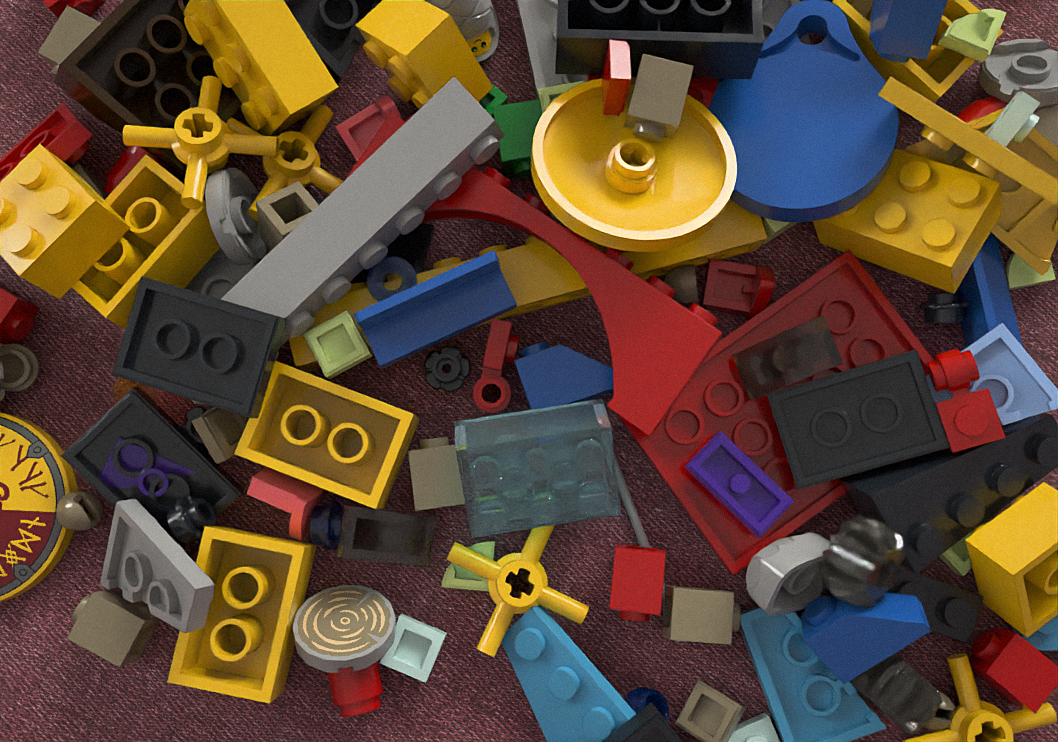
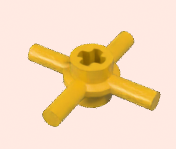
(201, 141)
(301, 151)
(499, 590)
(973, 712)

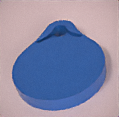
(808, 121)

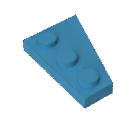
(561, 683)
(798, 687)

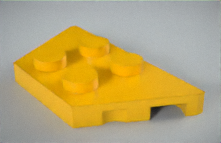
(983, 152)
(1026, 220)

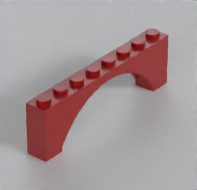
(650, 336)

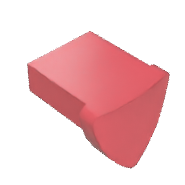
(362, 127)
(289, 495)

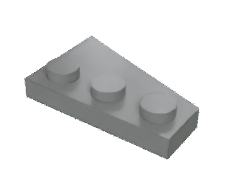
(155, 569)

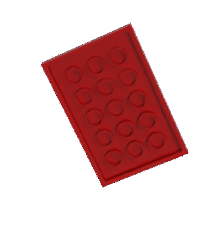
(716, 400)

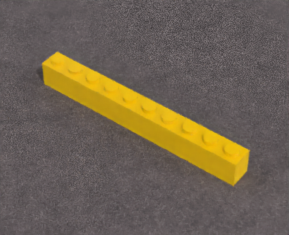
(545, 278)

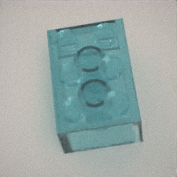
(537, 467)

